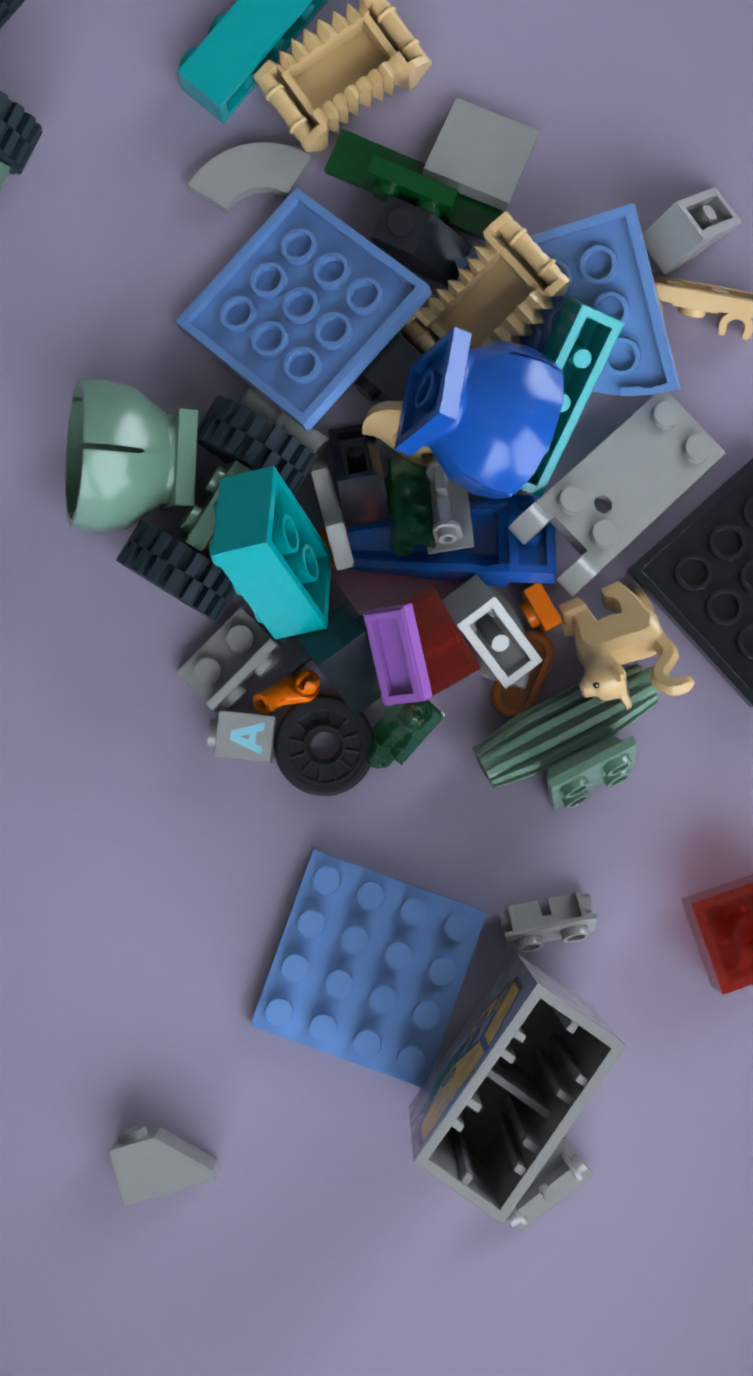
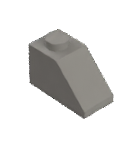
(689, 229)
(491, 631)
(157, 1163)

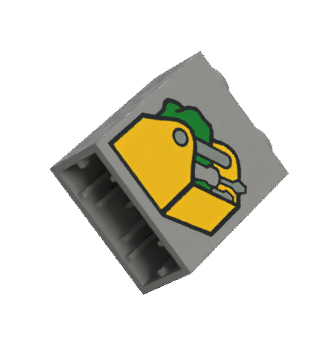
(510, 1088)

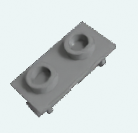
(450, 511)
(566, 922)
(554, 1182)

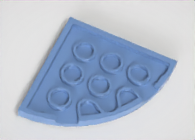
(612, 274)

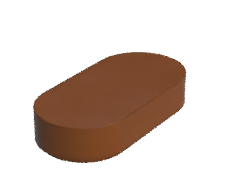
(514, 700)

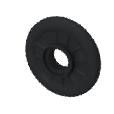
(295, 753)

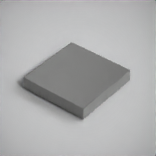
(481, 153)

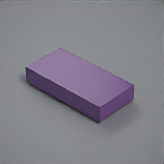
(397, 654)

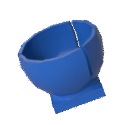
(482, 411)

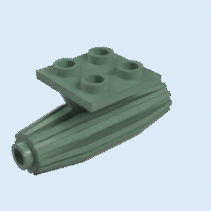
(570, 741)

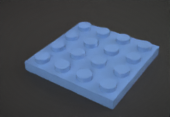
(303, 308)
(369, 968)

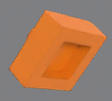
(538, 609)

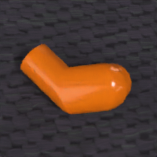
(288, 691)

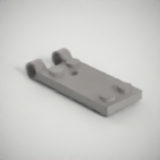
(638, 475)

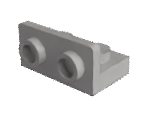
(229, 661)

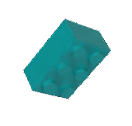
(272, 553)

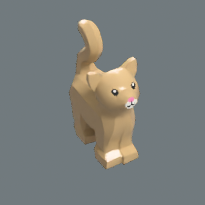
(620, 639)

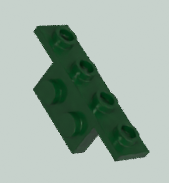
(395, 174)

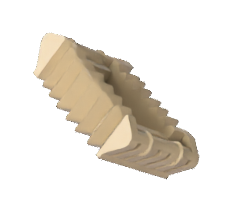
(340, 69)
(496, 294)

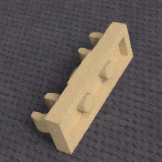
(698, 298)

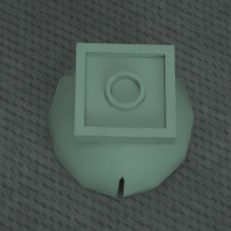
(125, 457)

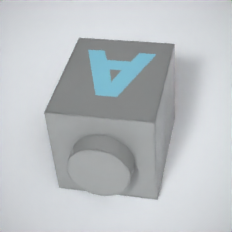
(243, 736)

